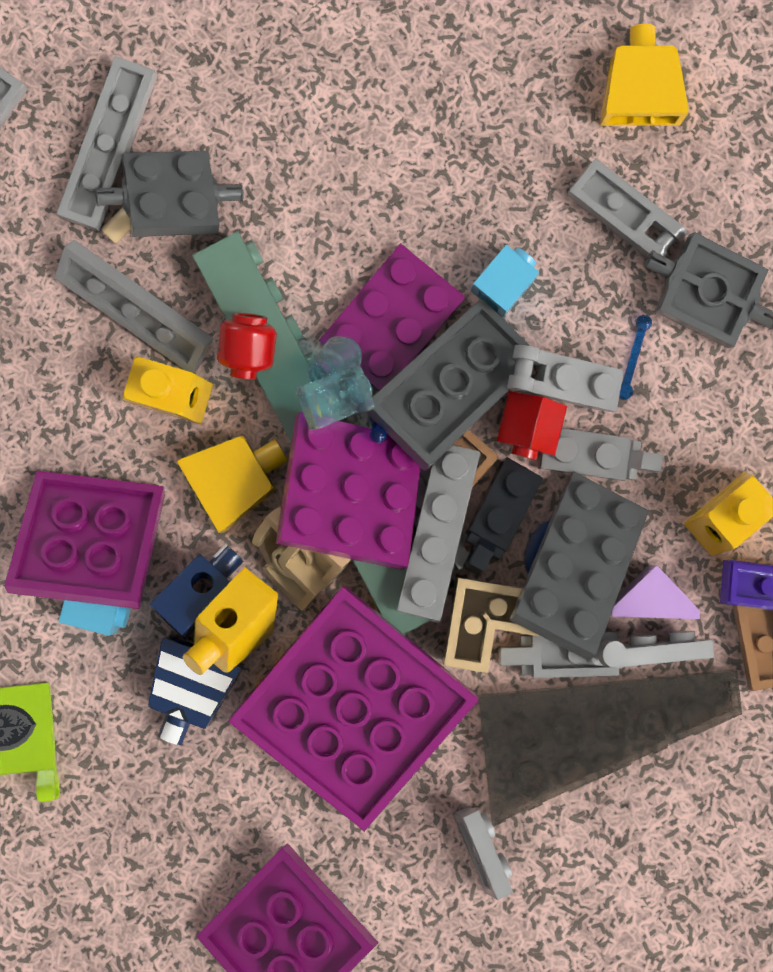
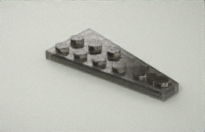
(575, 734)

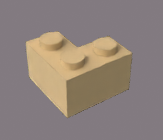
(473, 617)

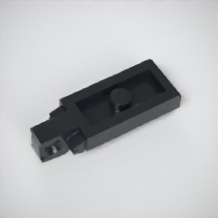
(500, 514)

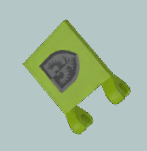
(28, 736)

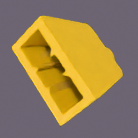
(644, 83)
(167, 390)
(232, 478)
(733, 514)
(233, 624)

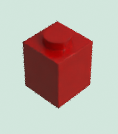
(531, 425)

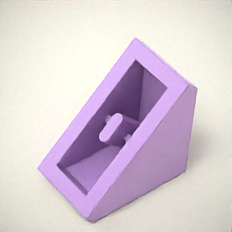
(654, 596)

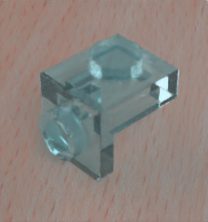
(335, 397)

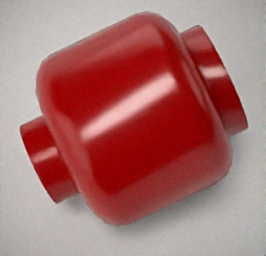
(246, 345)

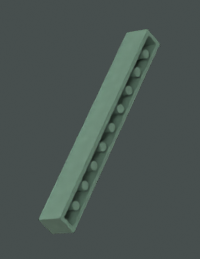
(239, 287)

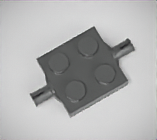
(169, 193)
(711, 290)

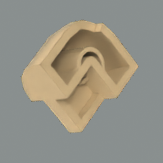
(293, 570)

